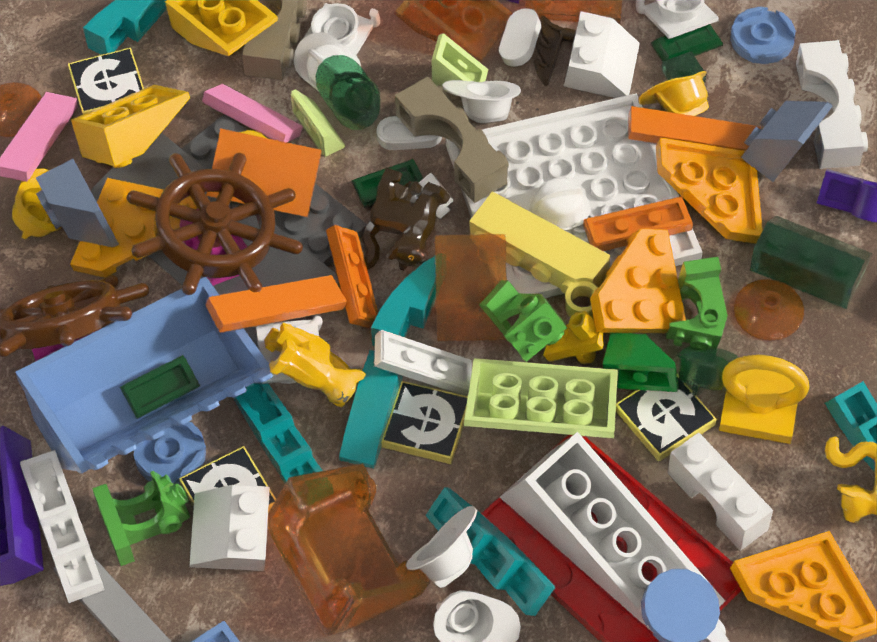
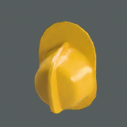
(679, 95)
(28, 211)

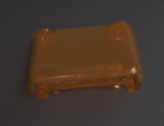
(338, 550)

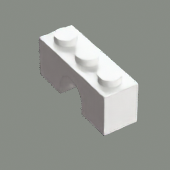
(738, 508)

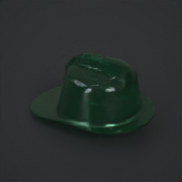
(348, 92)
(703, 368)

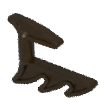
(549, 52)

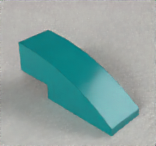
(121, 20)
(408, 302)
(369, 414)
(856, 416)

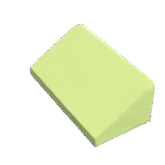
(315, 124)

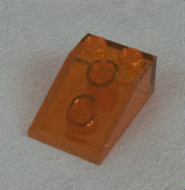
(468, 23)

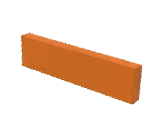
(652, 124)
(275, 303)

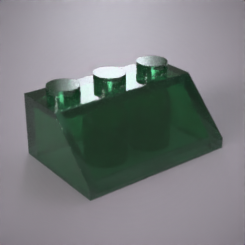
(809, 261)

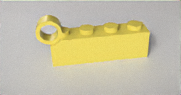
(544, 249)

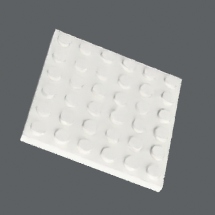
(592, 152)

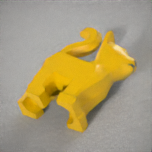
(311, 363)
(854, 499)

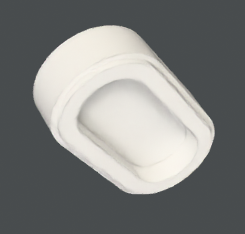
(520, 37)
(395, 136)

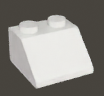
(601, 57)
(230, 528)

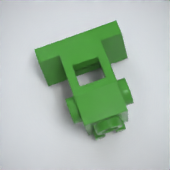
(701, 285)
(537, 322)
(119, 519)

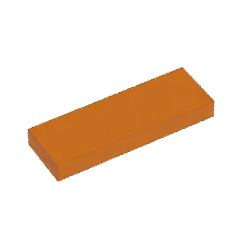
(615, 228)
(352, 275)

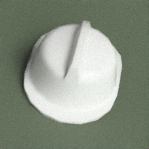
(314, 50)
(484, 100)
(557, 202)
(448, 551)
(475, 618)

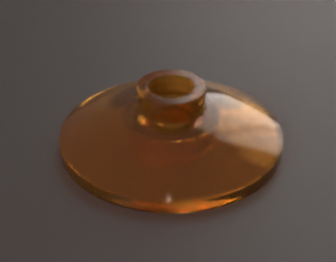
(22, 102)
(764, 320)

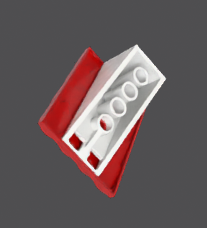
(602, 538)

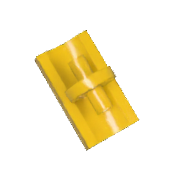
(578, 340)

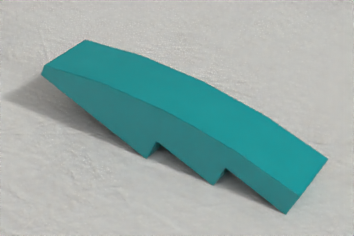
(276, 431)
(496, 555)

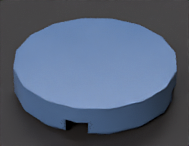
(762, 35)
(174, 453)
(680, 606)

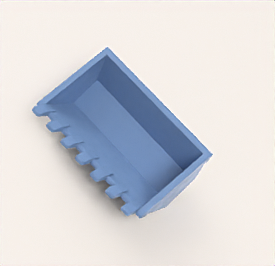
(78, 390)

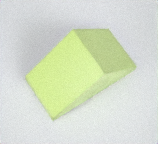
(454, 63)

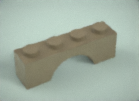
(271, 50)
(428, 111)

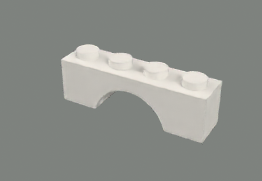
(824, 71)

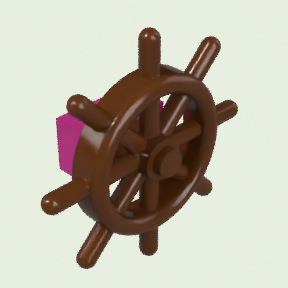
(211, 236)
(64, 315)

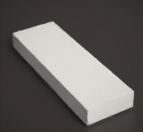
(422, 362)

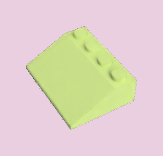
(542, 398)

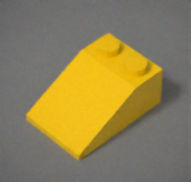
(219, 24)
(127, 126)

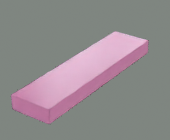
(36, 136)

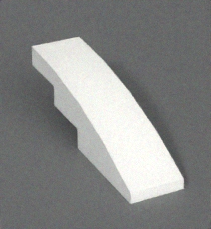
(62, 526)

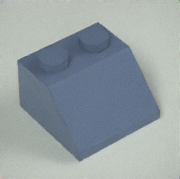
(783, 135)
(73, 206)

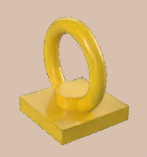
(762, 397)

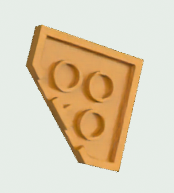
(715, 185)
(129, 225)
(640, 288)
(809, 585)

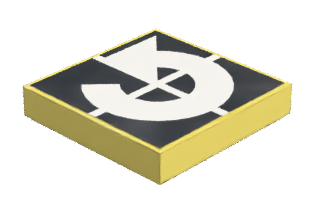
(105, 79)
(665, 418)
(425, 422)
(231, 469)

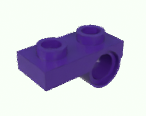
(849, 195)

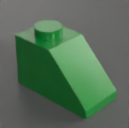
(640, 363)

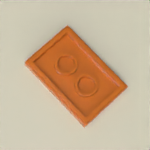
(272, 167)

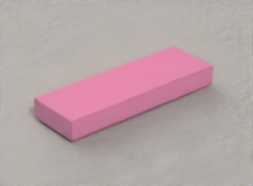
(251, 113)

